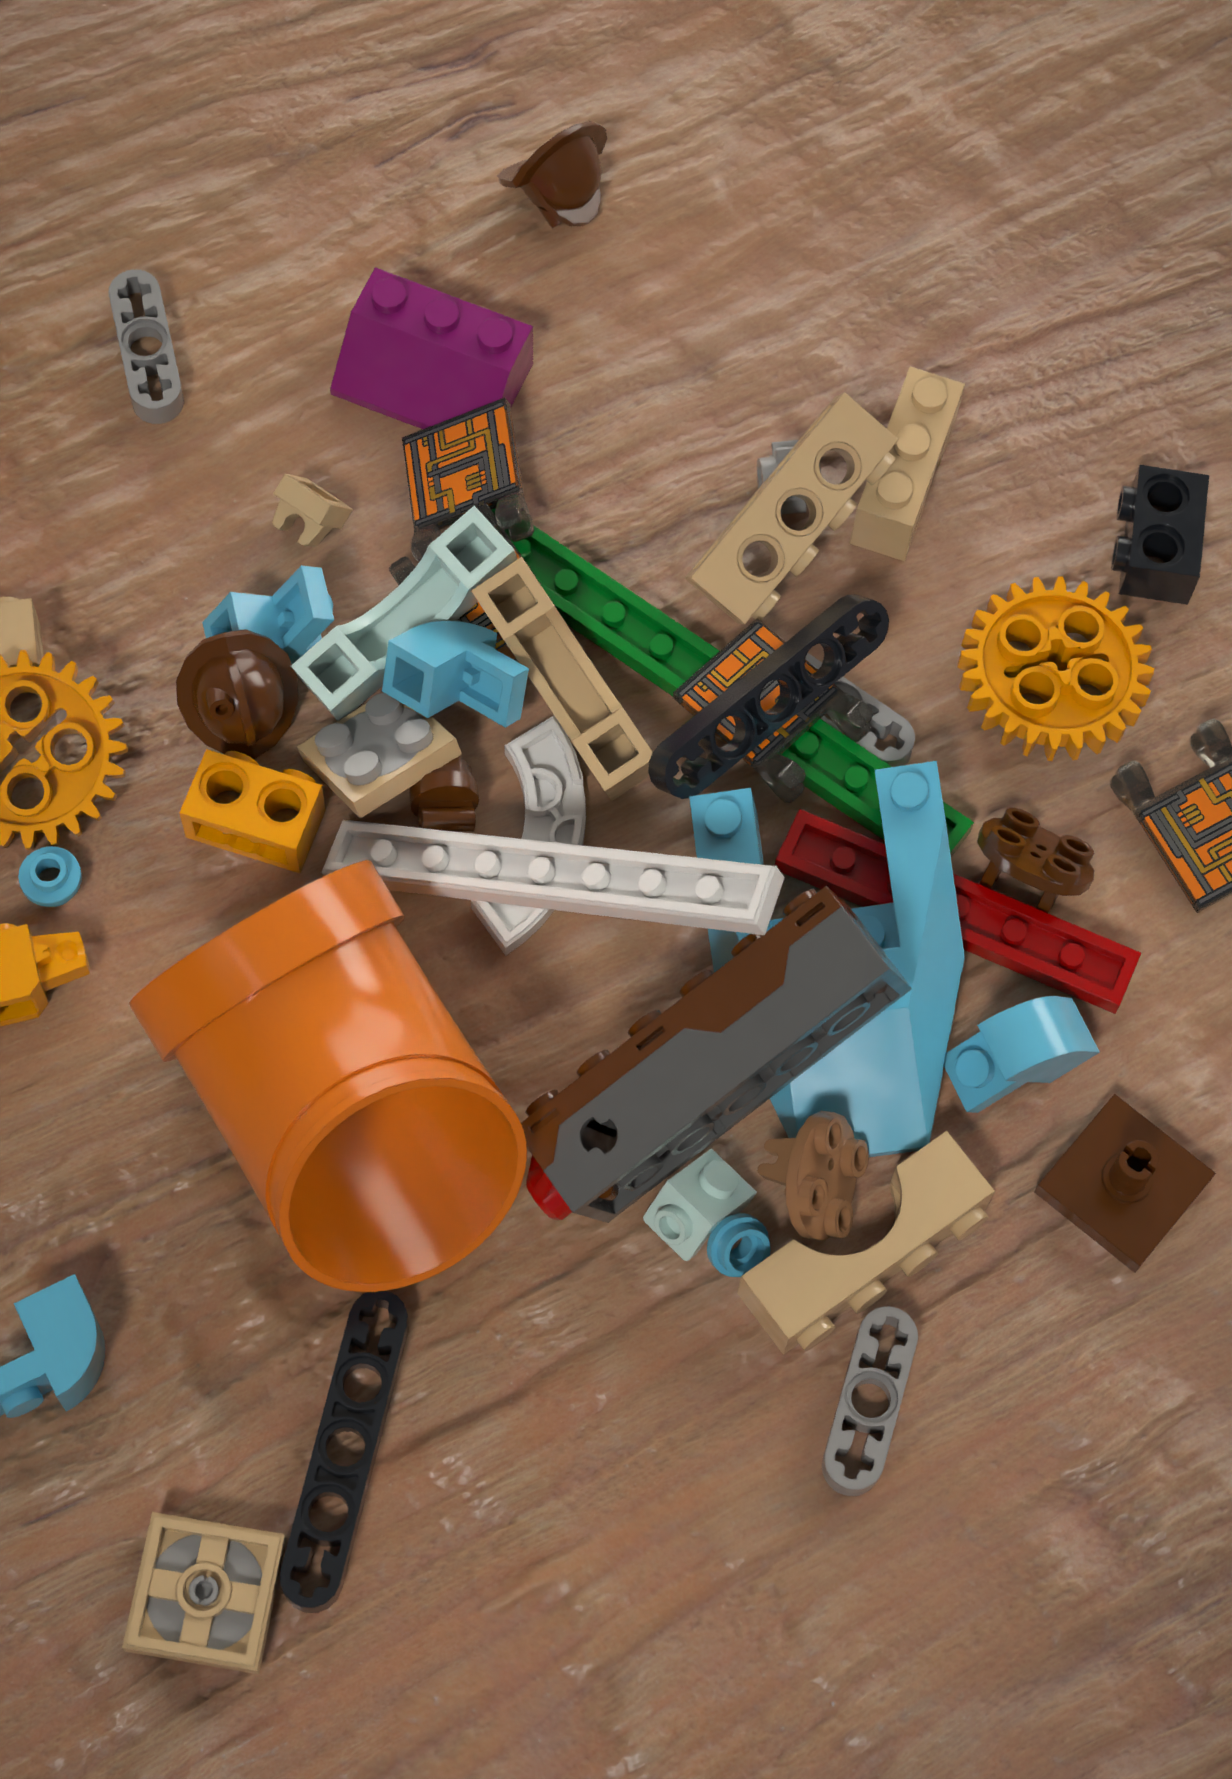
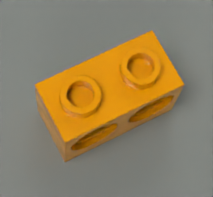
(246, 822)

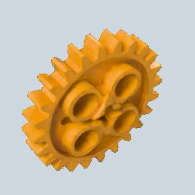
(1055, 668)
(67, 788)

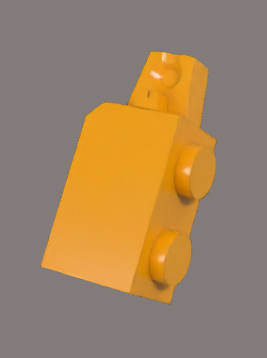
(34, 966)

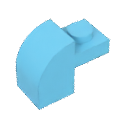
(289, 617)
(454, 663)
(1019, 1046)
(66, 1351)

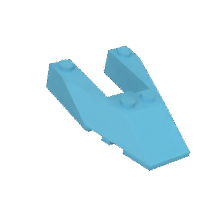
(893, 1066)

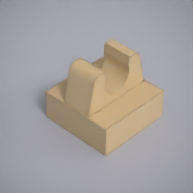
(315, 505)

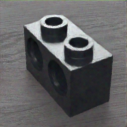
(1168, 535)

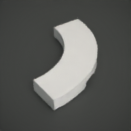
(553, 813)

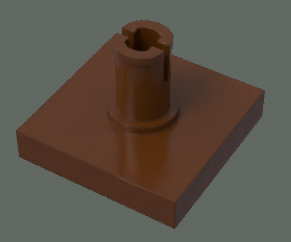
(1124, 1182)

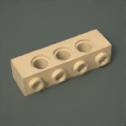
(839, 428)

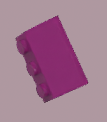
(428, 353)

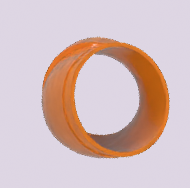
(342, 1085)

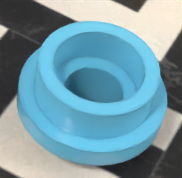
(53, 892)
(749, 1253)

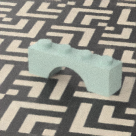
(352, 657)

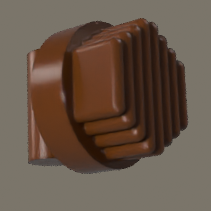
(446, 798)

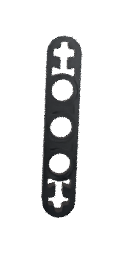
(743, 697)
(345, 1482)

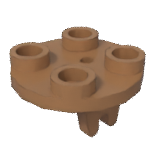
(818, 1174)

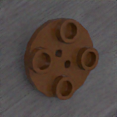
(1035, 856)

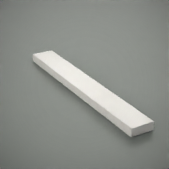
(564, 876)

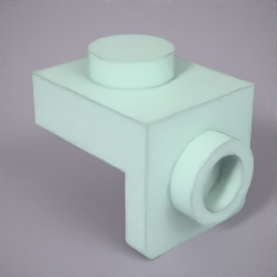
(696, 1203)

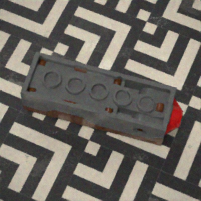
(707, 1059)

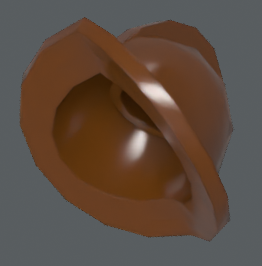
(563, 175)
(238, 692)

